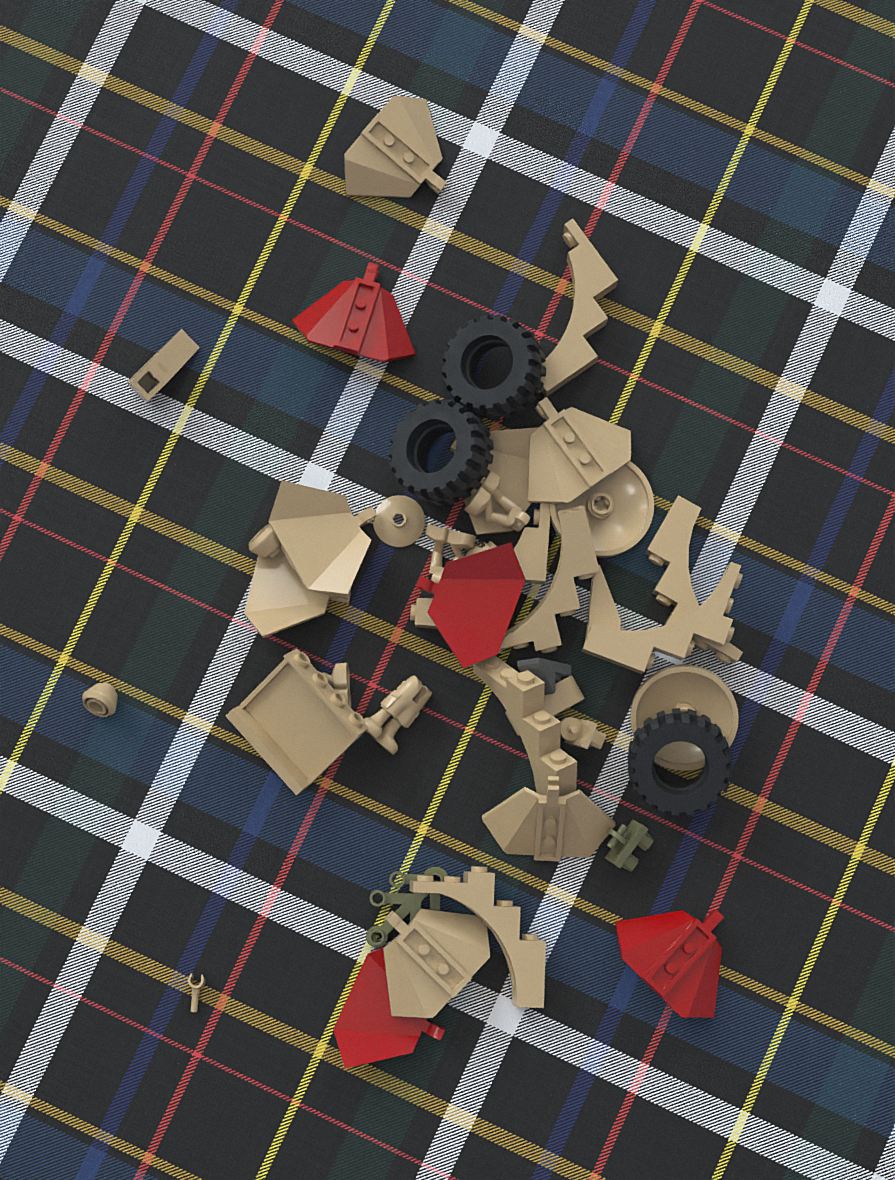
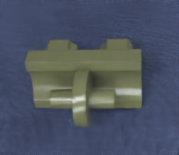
(625, 841)

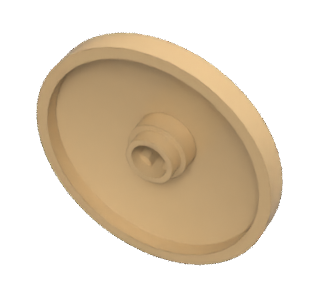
(616, 510)
(685, 688)

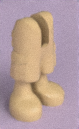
(403, 707)

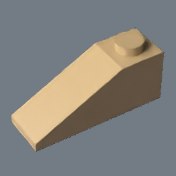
(601, 605)

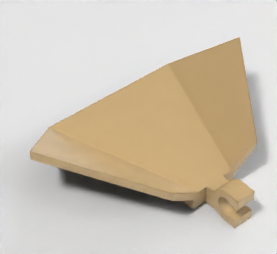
(395, 152)
(572, 454)
(511, 464)
(320, 536)
(280, 597)
(548, 824)
(432, 960)

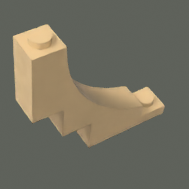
(590, 282)
(530, 552)

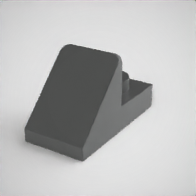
(546, 670)

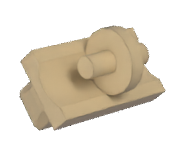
(581, 733)

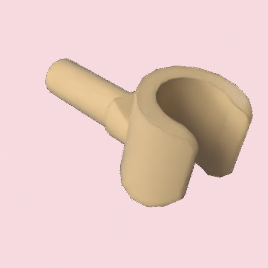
(195, 991)

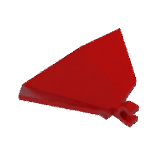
(358, 320)
(476, 602)
(675, 958)
(365, 1025)

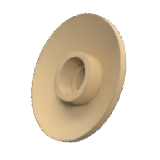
(399, 534)

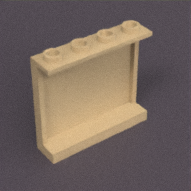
(297, 721)

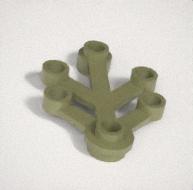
(410, 903)

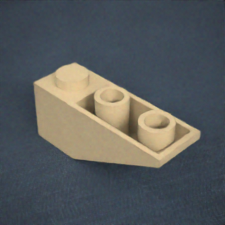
(163, 366)

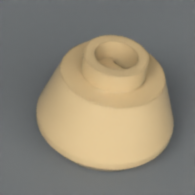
(265, 543)
(100, 699)

